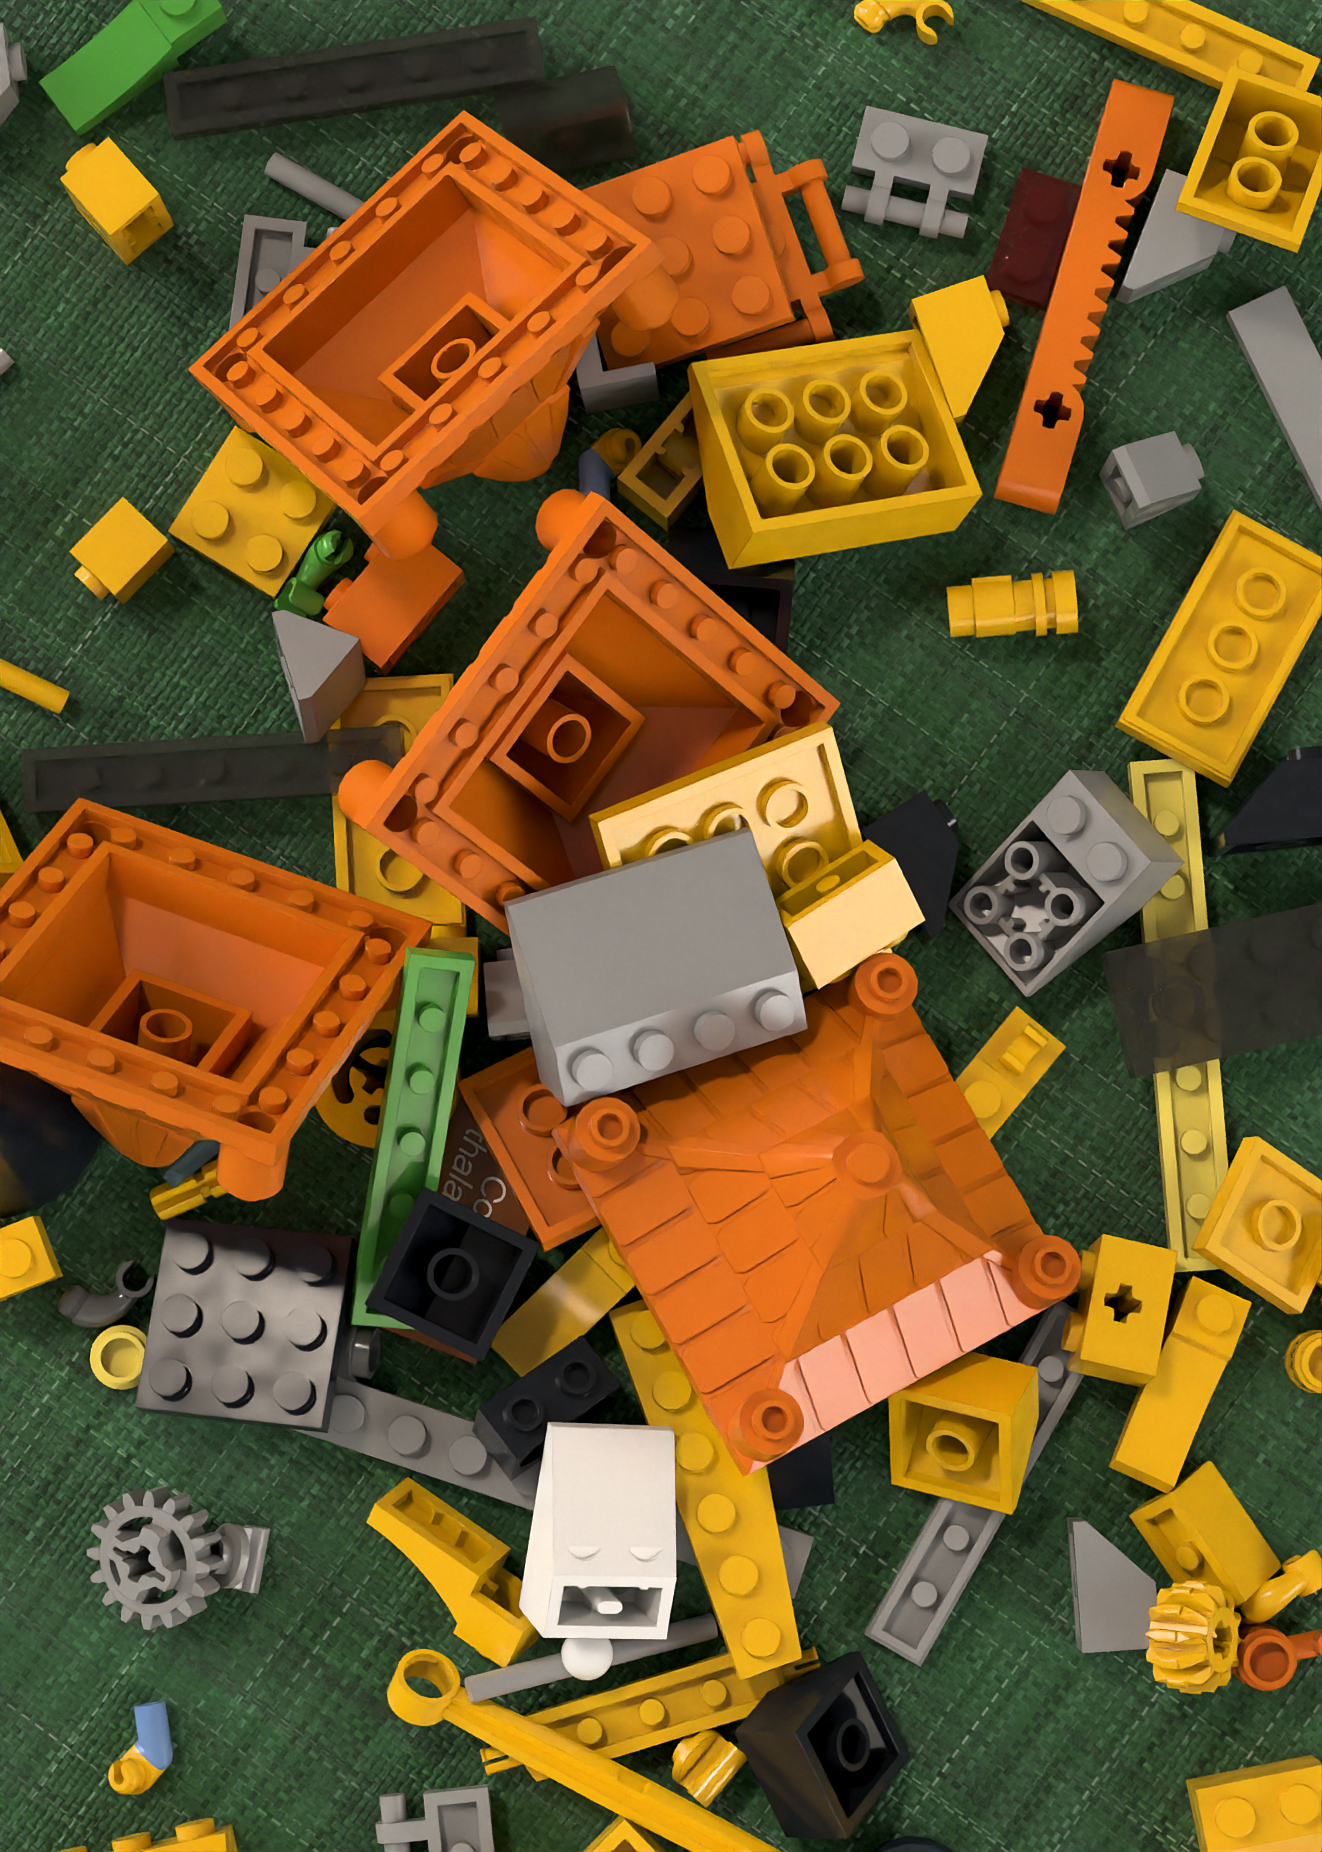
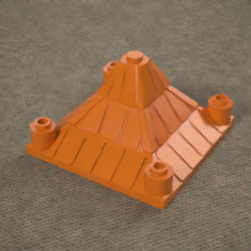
(436, 332)
(579, 699)
(188, 989)
(815, 1216)

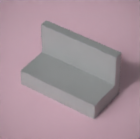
(615, 387)

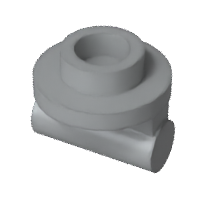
(244, 1556)

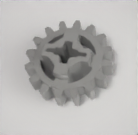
(155, 1557)

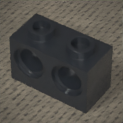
(563, 1388)

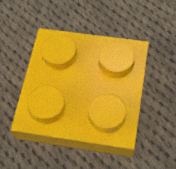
(253, 514)
(1266, 1226)

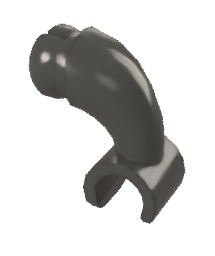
(101, 1310)

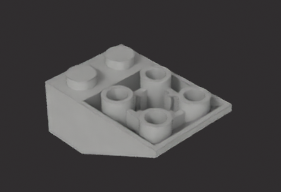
(1064, 879)

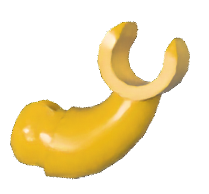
(874, 13)
(1301, 1578)

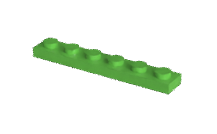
(412, 1110)

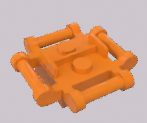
(800, 285)

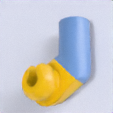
(607, 459)
(148, 1755)

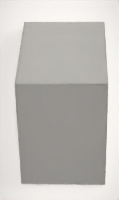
(320, 668)

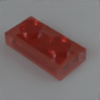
(1033, 238)

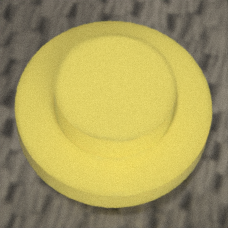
(119, 1356)

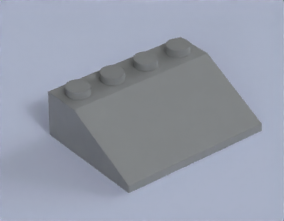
(653, 967)

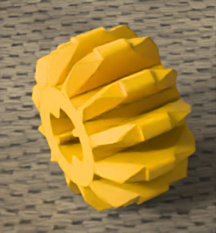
(1193, 1637)

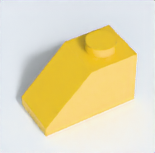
(962, 336)

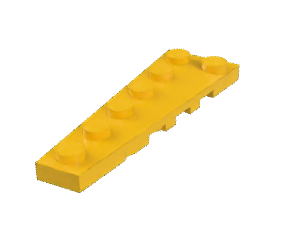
(722, 1513)

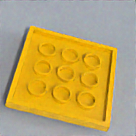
(783, 791)

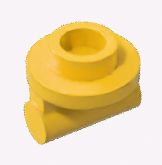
(705, 1764)

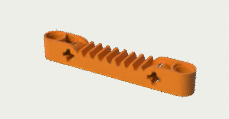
(1127, 139)

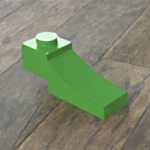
(128, 57)

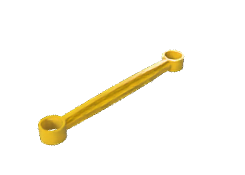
(562, 1759)

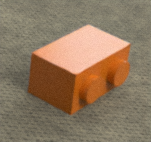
(392, 602)

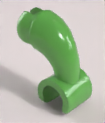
(321, 560)

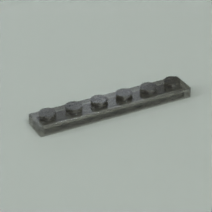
(354, 78)
(202, 769)

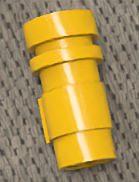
(1006, 606)

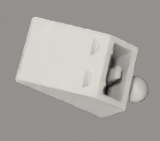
(602, 1540)

